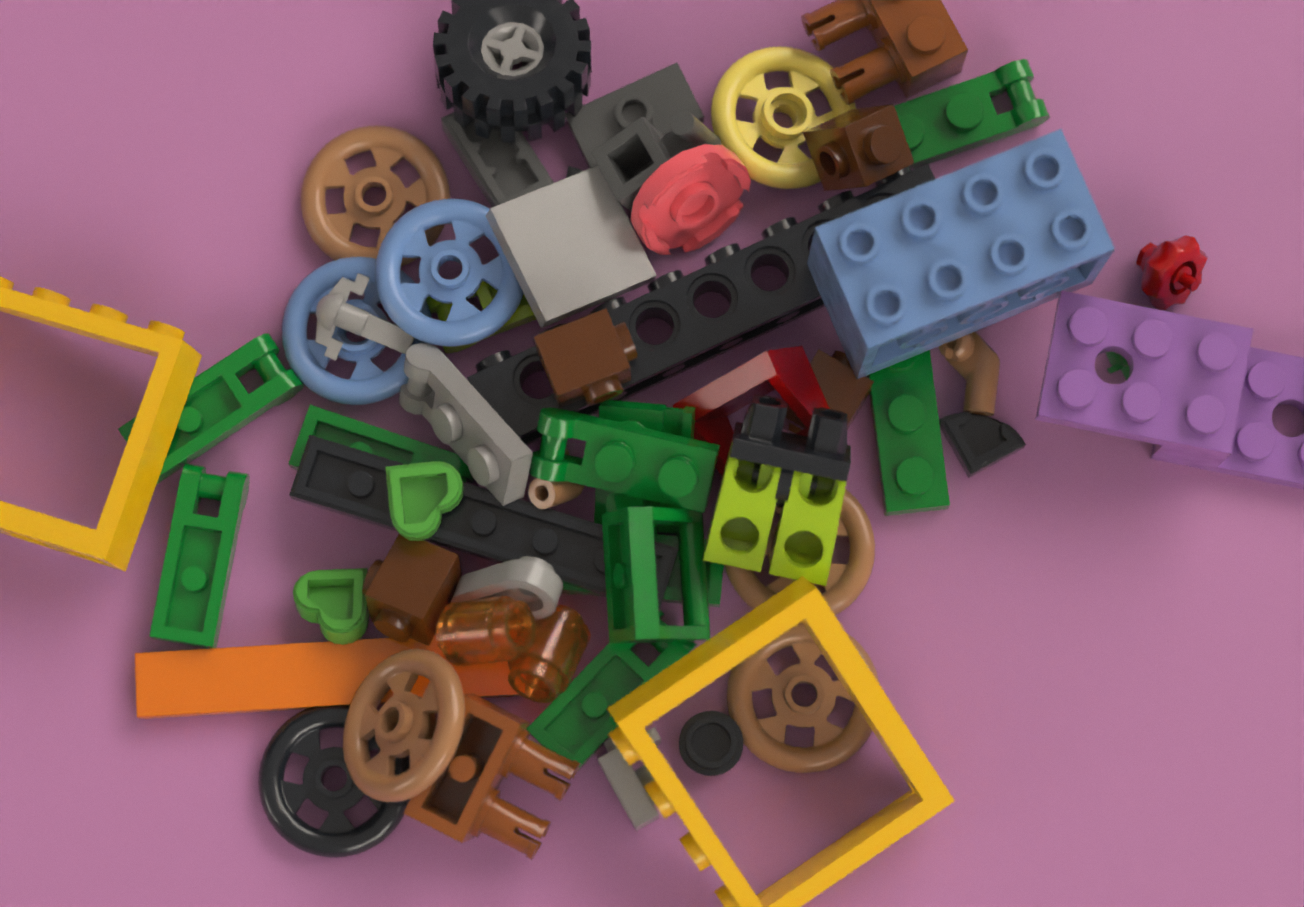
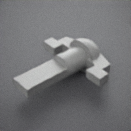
(334, 312)

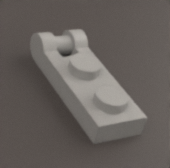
(465, 422)

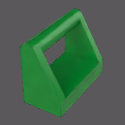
(632, 575)

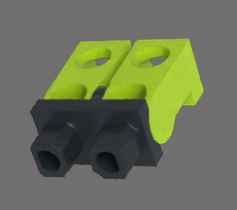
(783, 471)

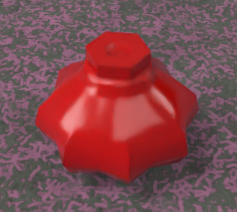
(1171, 270)

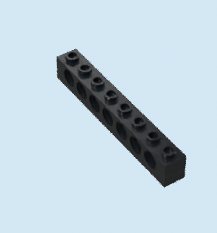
(672, 299)

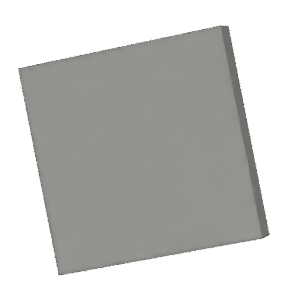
(570, 246)

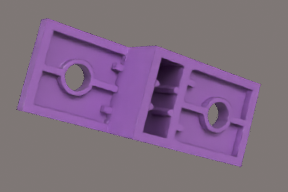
(1188, 389)

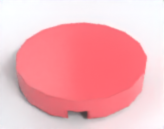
(690, 199)

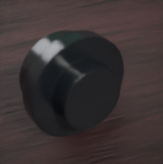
(711, 743)

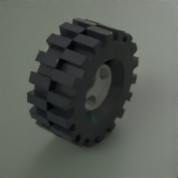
(485, 41)

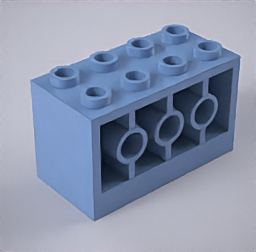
(958, 253)

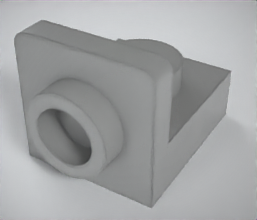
(629, 783)

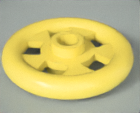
(747, 81)

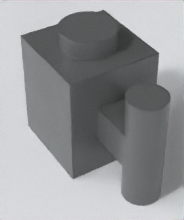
(641, 148)

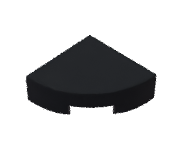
(979, 440)

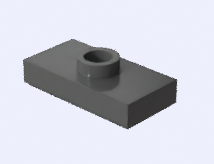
(651, 97)
(497, 167)

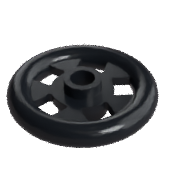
(283, 799)

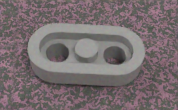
(522, 579)

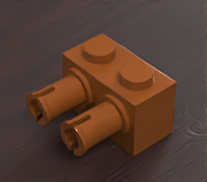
(913, 40)
(467, 793)

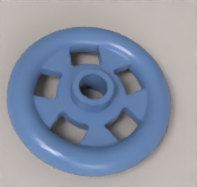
(405, 300)
(307, 357)

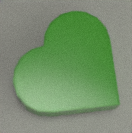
(421, 495)
(334, 602)

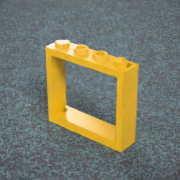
(147, 443)
(719, 654)

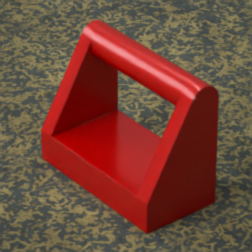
(777, 369)

